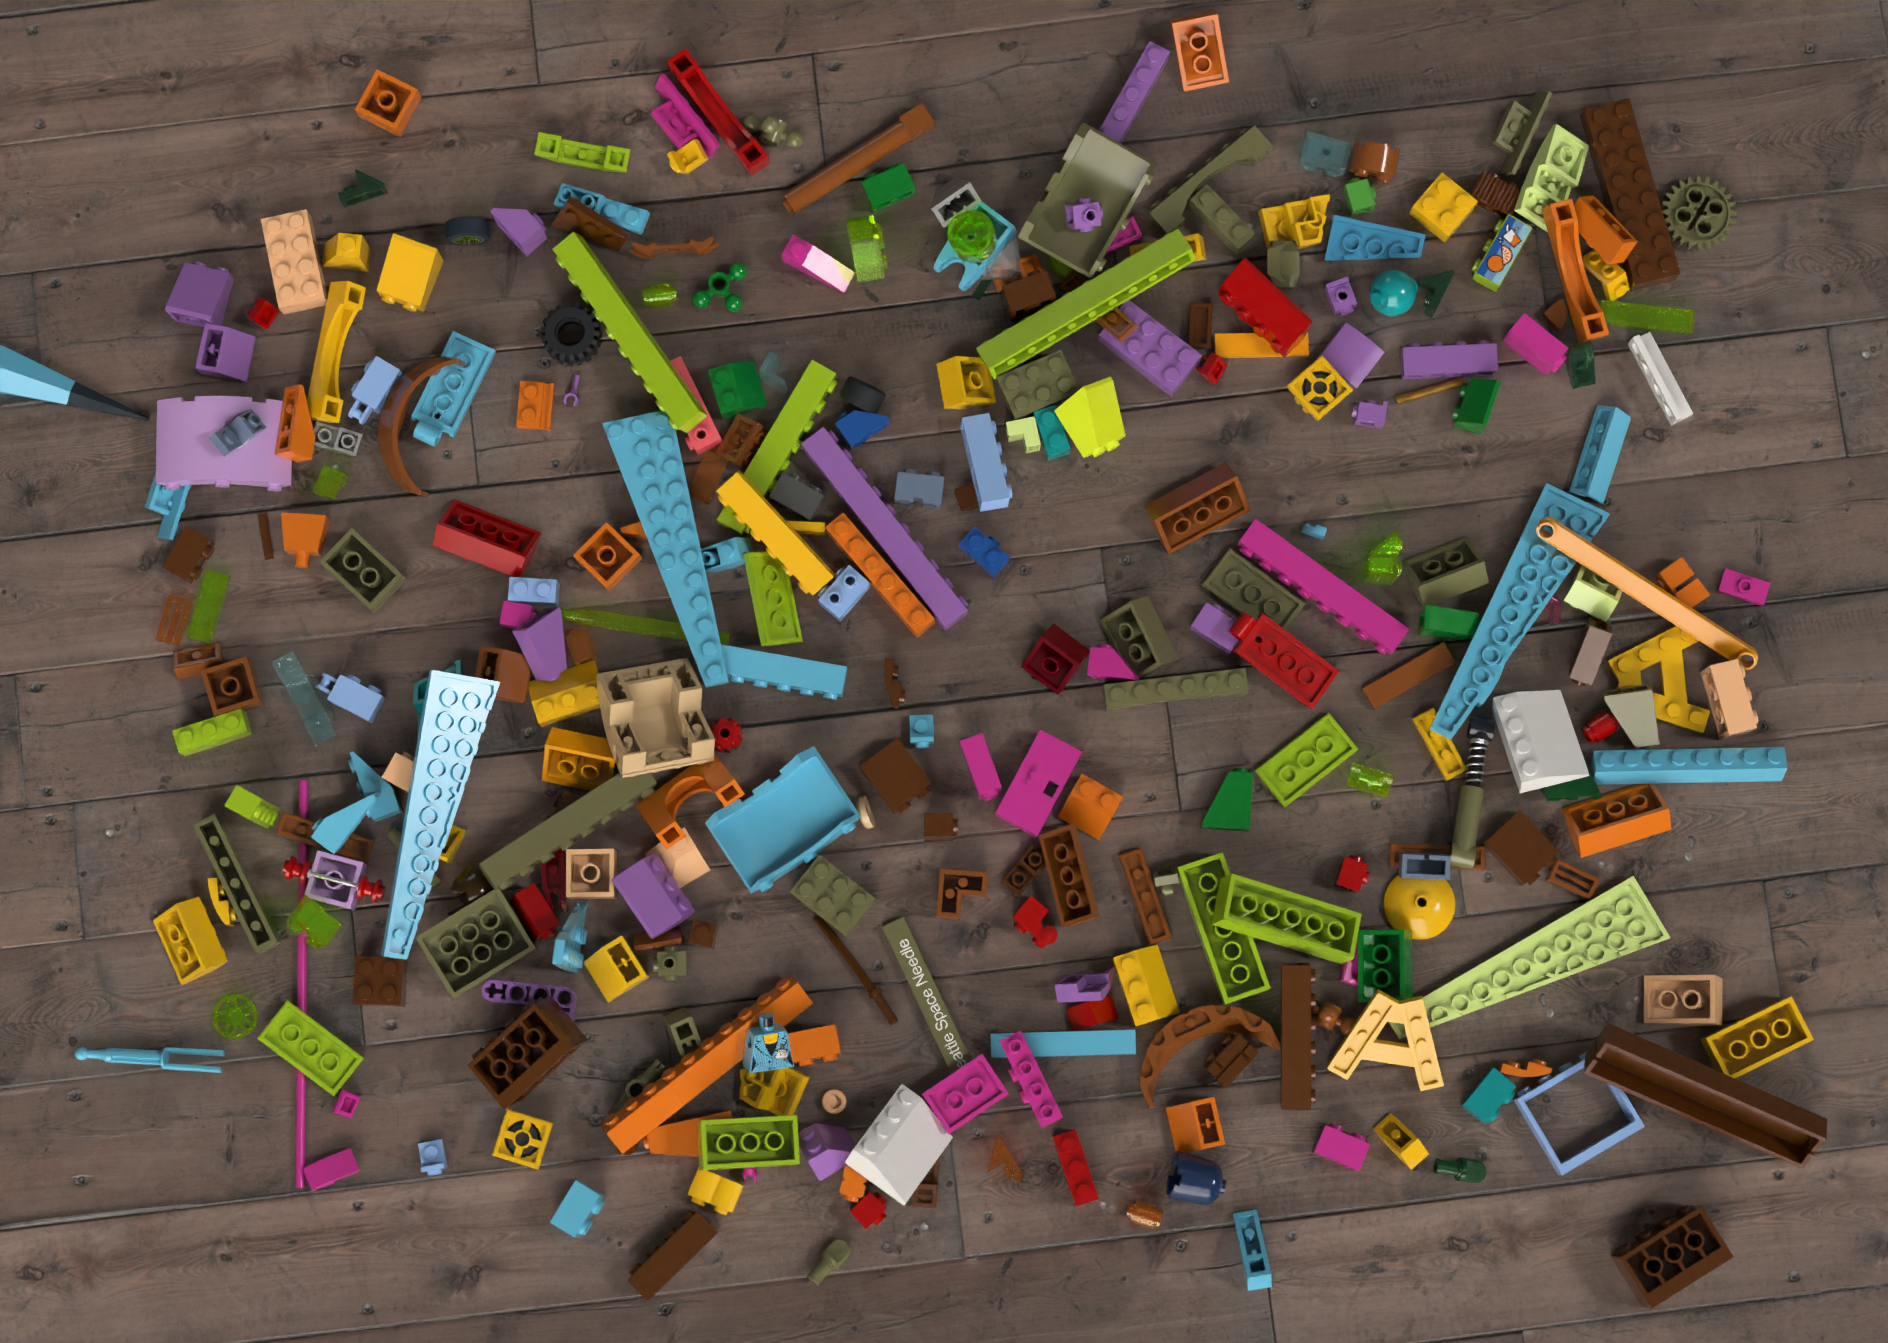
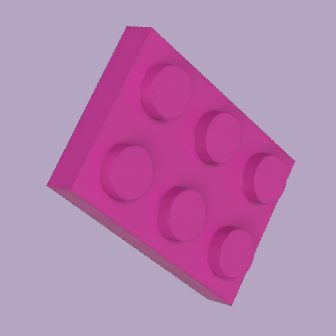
(965, 1094)

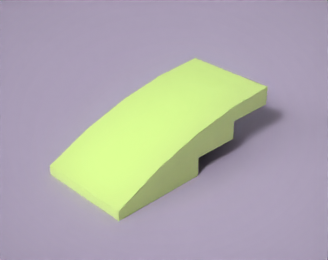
(1551, 174)

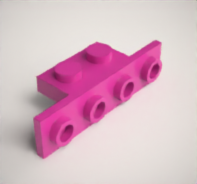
(680, 120)
(1028, 1074)

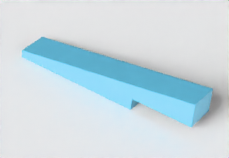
(1072, 1043)

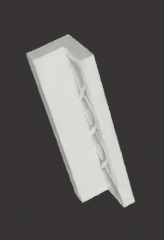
(1660, 378)

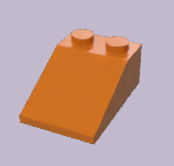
(1199, 50)

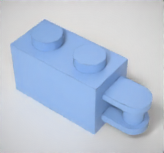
(373, 388)
(353, 696)

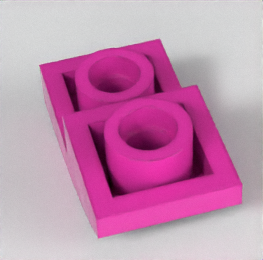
(331, 1169)

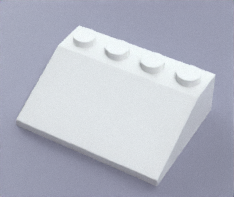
(1538, 738)
(900, 1145)

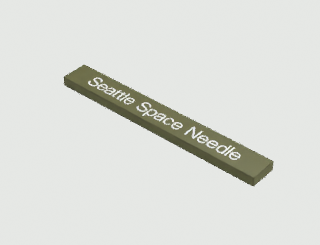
(927, 994)

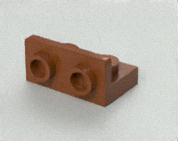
(742, 441)

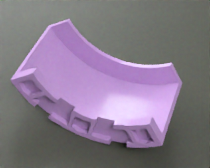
(190, 457)

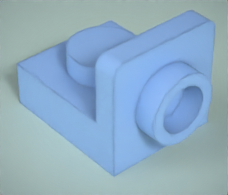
(432, 1157)

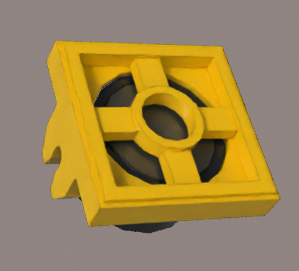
(1319, 388)
(523, 1139)

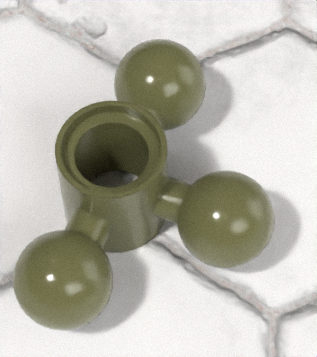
(773, 131)

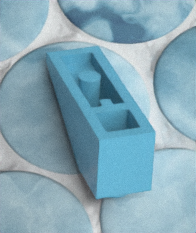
(337, 827)
(1252, 1250)

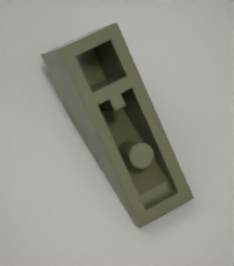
(682, 1032)

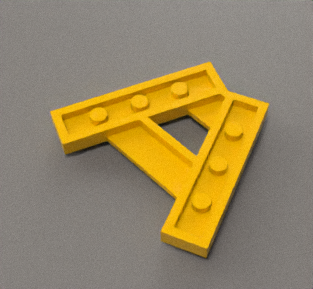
(1667, 650)
(1362, 1041)

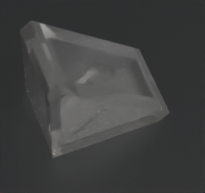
(1005, 265)

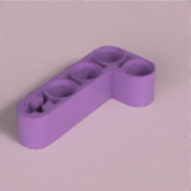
(529, 992)

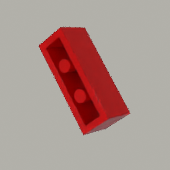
(1075, 1168)

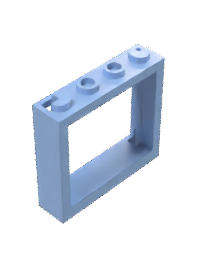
(1594, 1149)

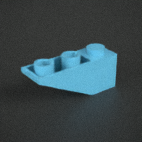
(725, 554)
(371, 782)

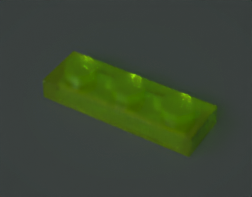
(208, 607)

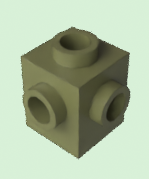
(680, 965)

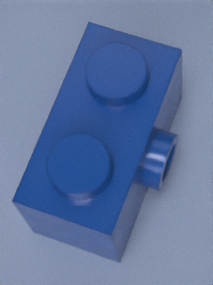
(984, 552)

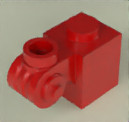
(1029, 919)

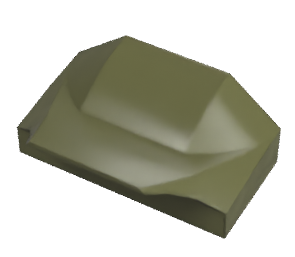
(1283, 263)

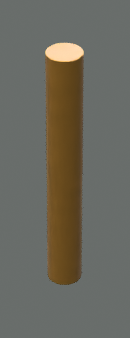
(1429, 390)

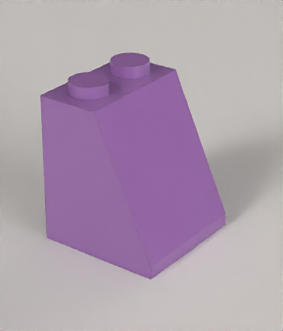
(200, 295)

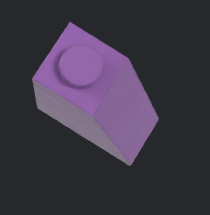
(543, 644)

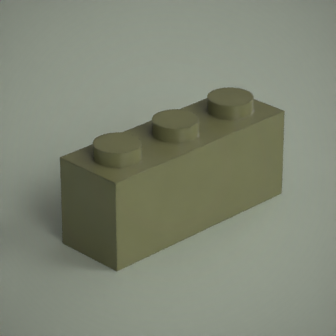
(1221, 220)

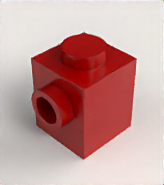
(1352, 874)
(870, 1209)

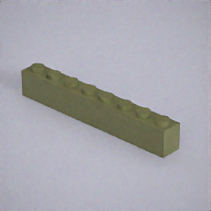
(565, 827)

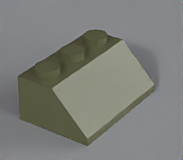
(1445, 572)
(1139, 637)

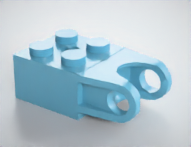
(973, 271)

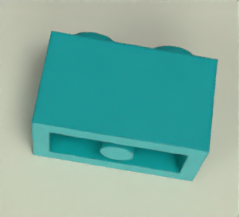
(1051, 433)
(1489, 1096)

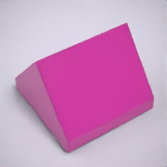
(346, 1103)

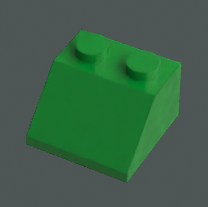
(737, 388)
(1476, 404)

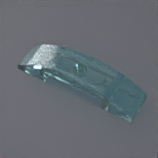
(304, 698)

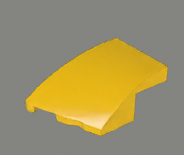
(1295, 221)

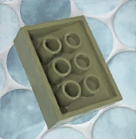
(476, 942)

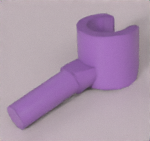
(573, 392)

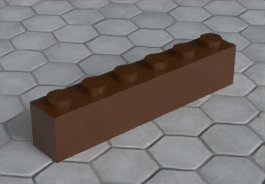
(1296, 1036)

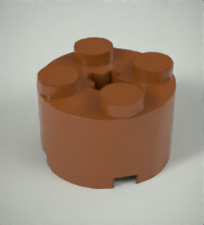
(1374, 161)

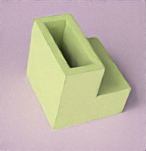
(1026, 430)

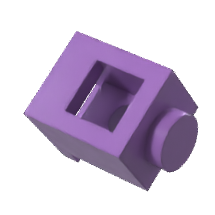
(1336, 304)
(1369, 414)

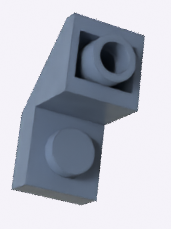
(238, 432)

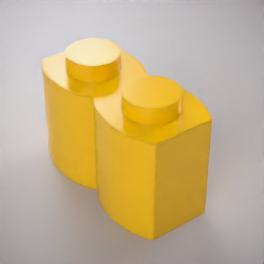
(716, 1191)

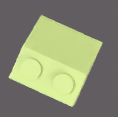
(1592, 594)

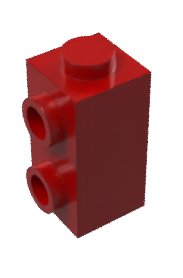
(535, 913)

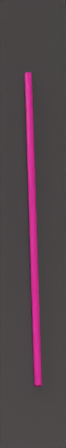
(301, 1004)

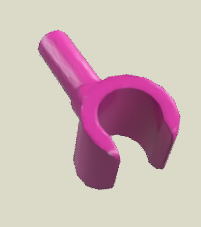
(749, 1171)

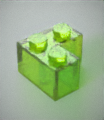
(865, 244)
(313, 923)

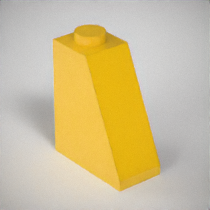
(347, 253)

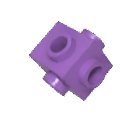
(1083, 214)

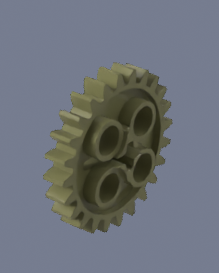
(1716, 224)

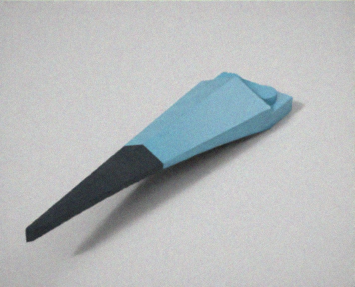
(32, 380)

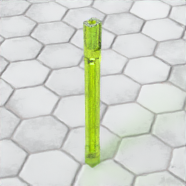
(631, 623)

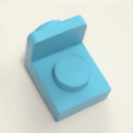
(921, 730)

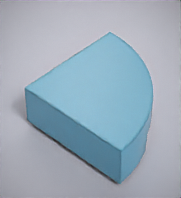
(1317, 532)

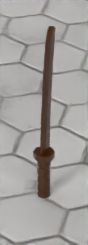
(874, 993)

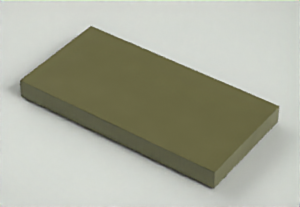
(1251, 590)

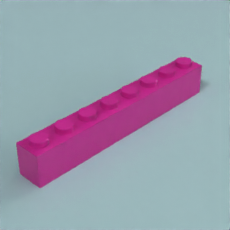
(1323, 587)

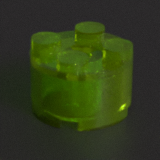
(966, 225)

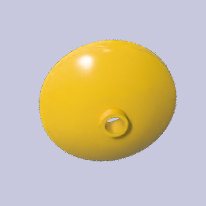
(1405, 913)

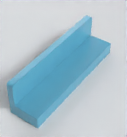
(1600, 453)

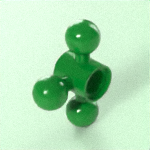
(733, 302)

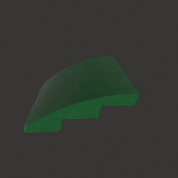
(1572, 789)

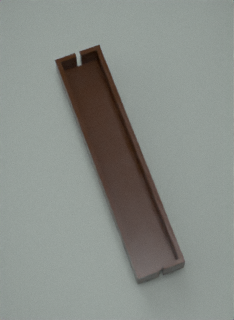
(1705, 1096)

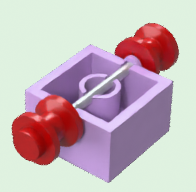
(335, 880)

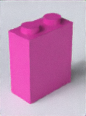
(1536, 345)
(981, 767)

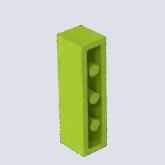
(252, 807)

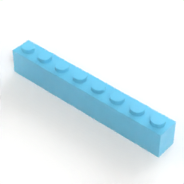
(1688, 765)

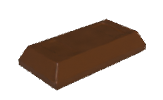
(1200, 325)

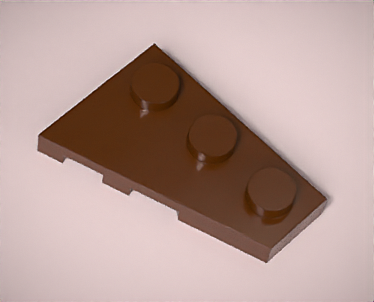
(589, 224)

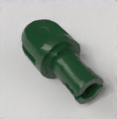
(1462, 1169)

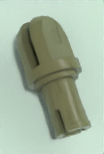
(831, 1259)

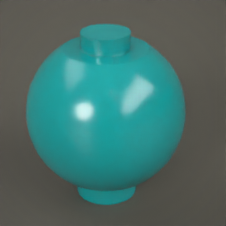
(1393, 292)

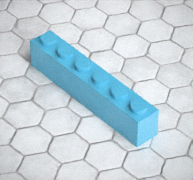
(784, 672)

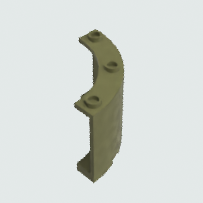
(1094, 169)

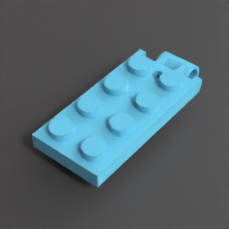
(451, 390)

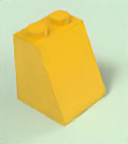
(409, 273)

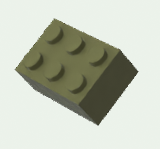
(1037, 385)
(363, 570)
(833, 896)

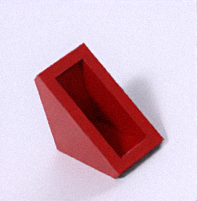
(1091, 1013)

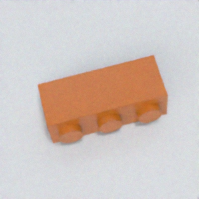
(1603, 230)

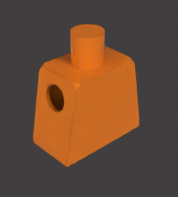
(304, 535)

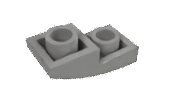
(336, 439)

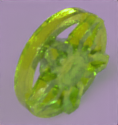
(234, 1016)

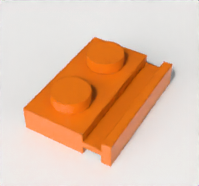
(535, 405)

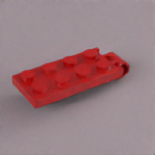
(1282, 658)

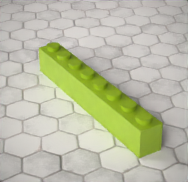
(785, 436)

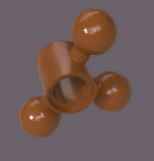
(1328, 1016)

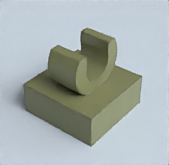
(1165, 879)

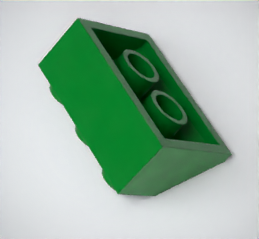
(1385, 964)

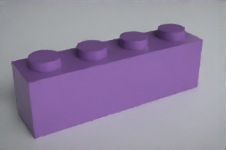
(1449, 360)

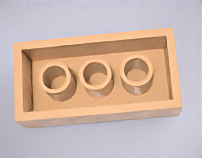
(294, 261)

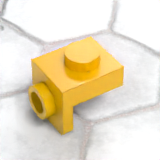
(687, 157)

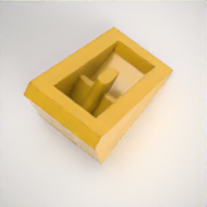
(452, 845)

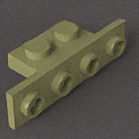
(1518, 129)

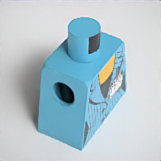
(767, 1046)

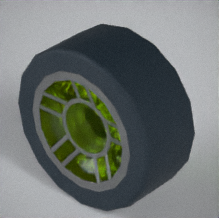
(467, 231)

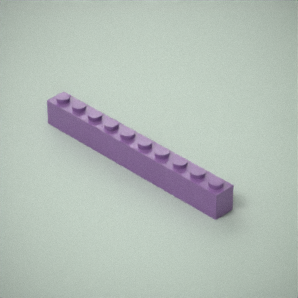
(884, 528)

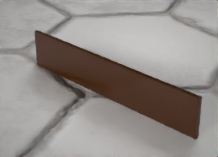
(265, 535)

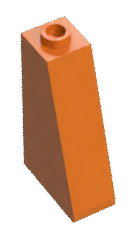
(679, 1137)

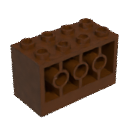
(526, 1051)
(1686, 1261)

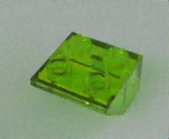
(1382, 563)

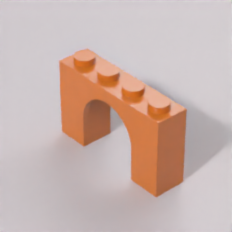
(662, 805)

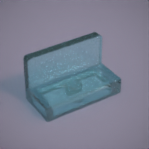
(768, 373)

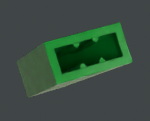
(1447, 622)
(1232, 803)

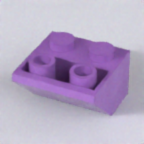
(225, 353)

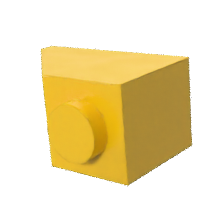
(1401, 1141)

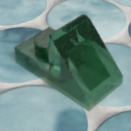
(368, 189)
(1436, 284)
(1580, 364)

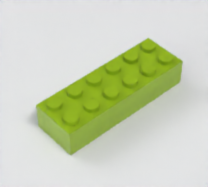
(1286, 918)
(1229, 953)

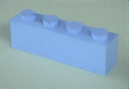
(985, 462)

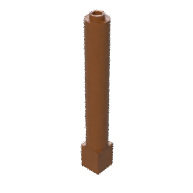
(908, 128)

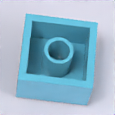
(578, 1208)

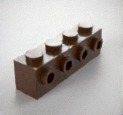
(672, 1255)

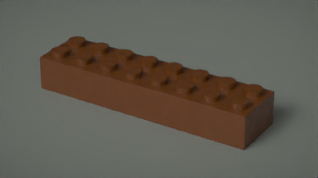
(1630, 191)

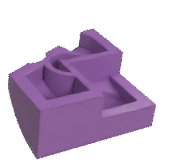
(1084, 986)

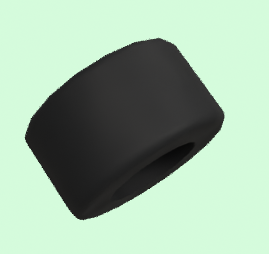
(862, 395)

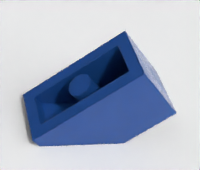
(860, 426)

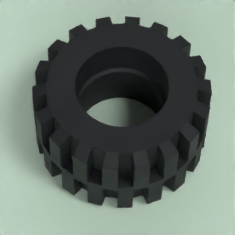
(566, 316)

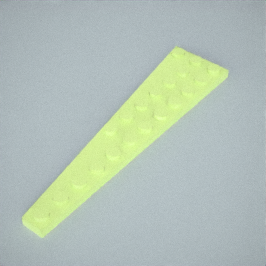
(1583, 938)

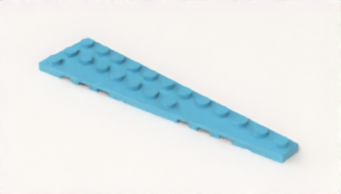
(657, 483)
(1519, 598)
(445, 747)

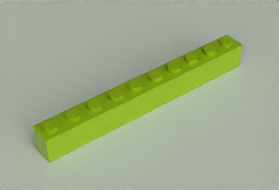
(1086, 303)
(629, 332)

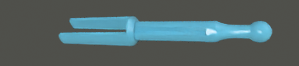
(150, 1057)

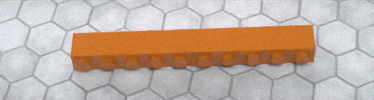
(701, 1067)

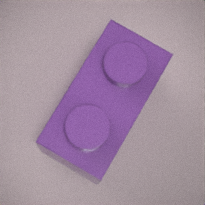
(1214, 627)

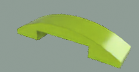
(582, 154)

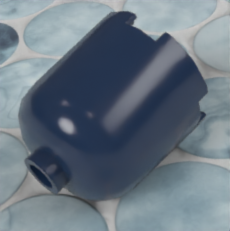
(1195, 1179)

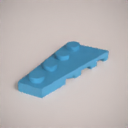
(1364, 240)

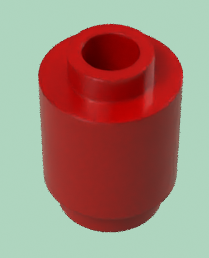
(1600, 727)

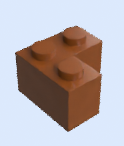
(954, 886)

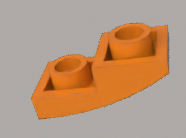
(1530, 1069)

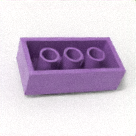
(1153, 351)

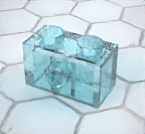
(1325, 154)

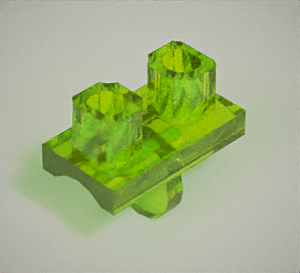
(1369, 780)

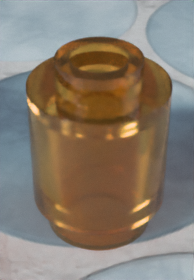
(1144, 1215)

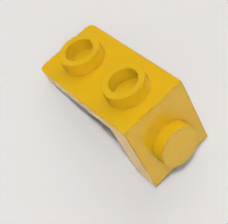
(1611, 275)

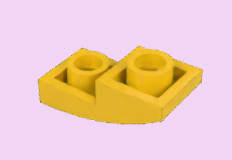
(223, 908)

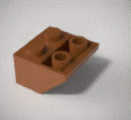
(509, 669)

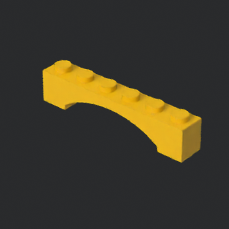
(341, 308)

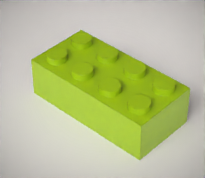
(748, 1142)

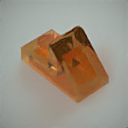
(1001, 1155)

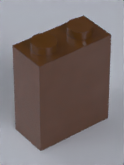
(896, 776)
(1521, 848)

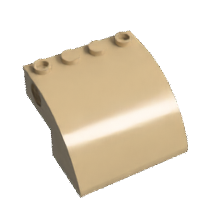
(654, 717)

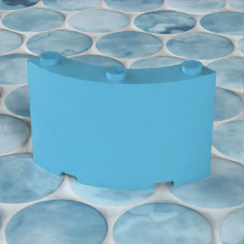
(784, 821)

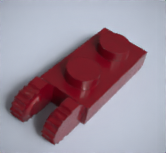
(555, 879)

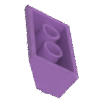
(653, 895)

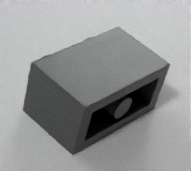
(797, 497)

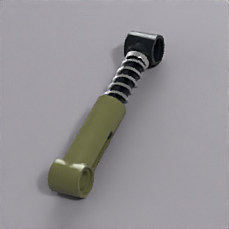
(1471, 795)

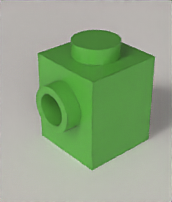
(1359, 196)

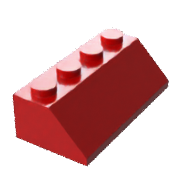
(1264, 308)
(486, 538)

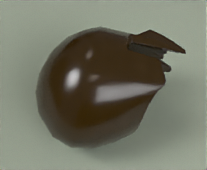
(470, 885)

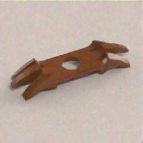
(651, 250)

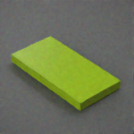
(772, 600)
(1306, 760)
(310, 1048)

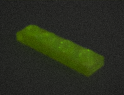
(1648, 317)

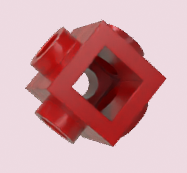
(733, 740)

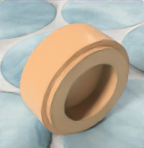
(834, 1101)

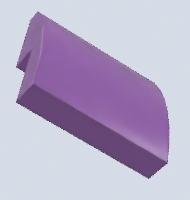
(1351, 354)

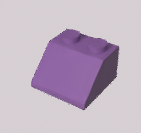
(521, 227)
(825, 1148)

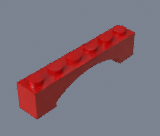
(714, 109)

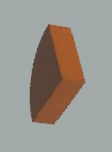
(1557, 315)

